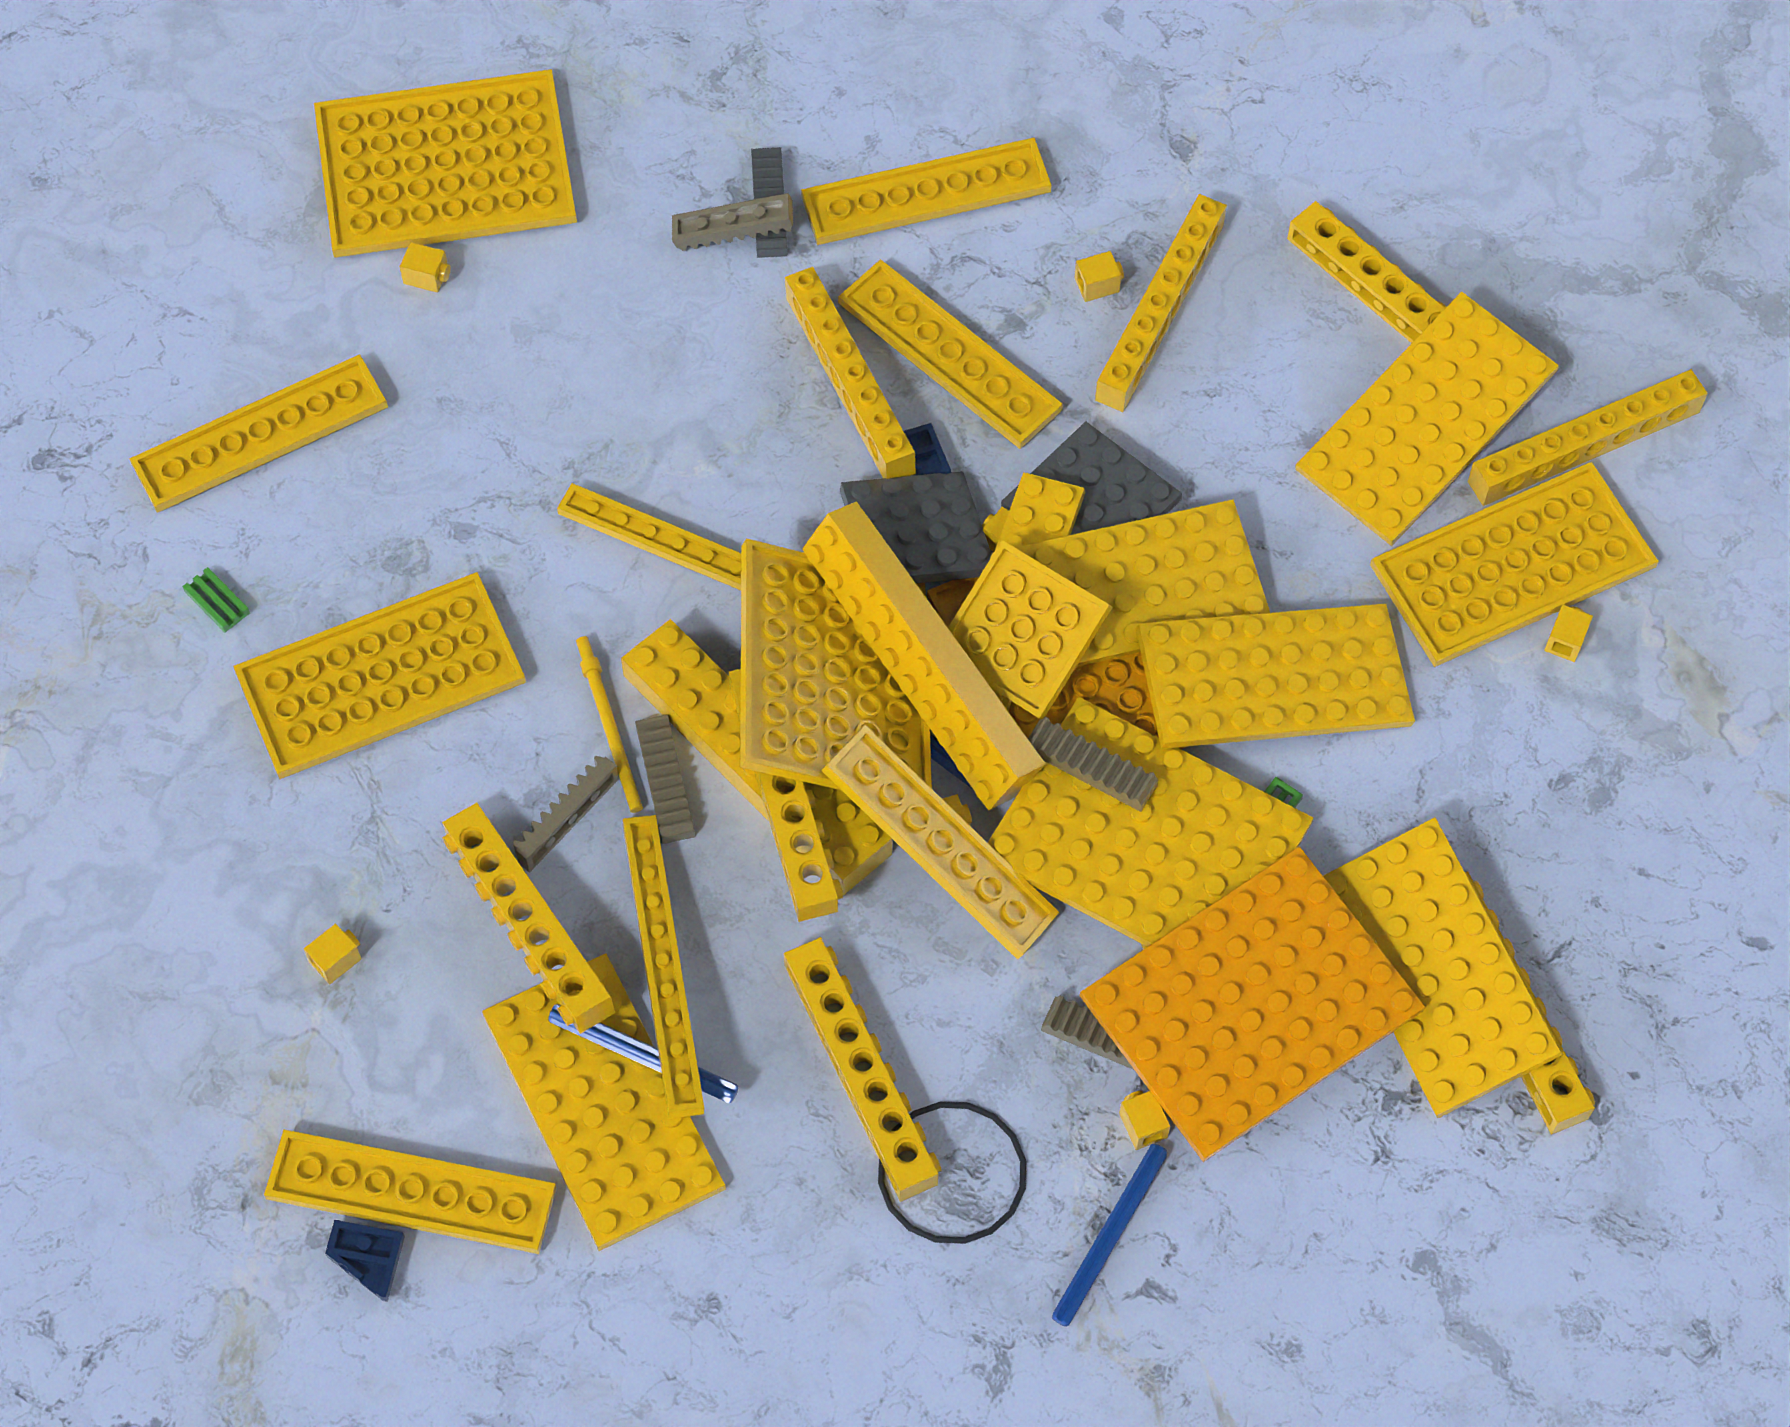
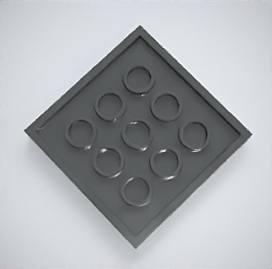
(1114, 481)
(925, 523)

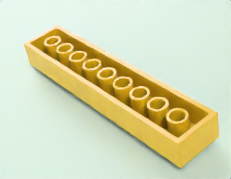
(922, 655)
(700, 705)

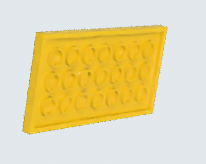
(1426, 418)
(1513, 563)
(1158, 571)
(379, 675)
(1274, 675)
(1436, 934)
(603, 1115)

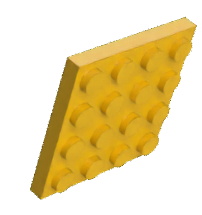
(1026, 628)

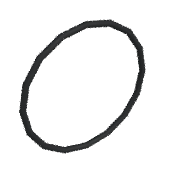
(959, 1240)

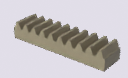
(732, 221)
(1093, 764)
(664, 779)
(566, 814)
(1080, 1028)

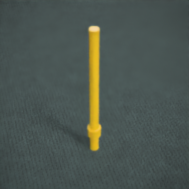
(591, 669)

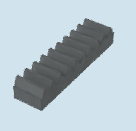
(768, 182)

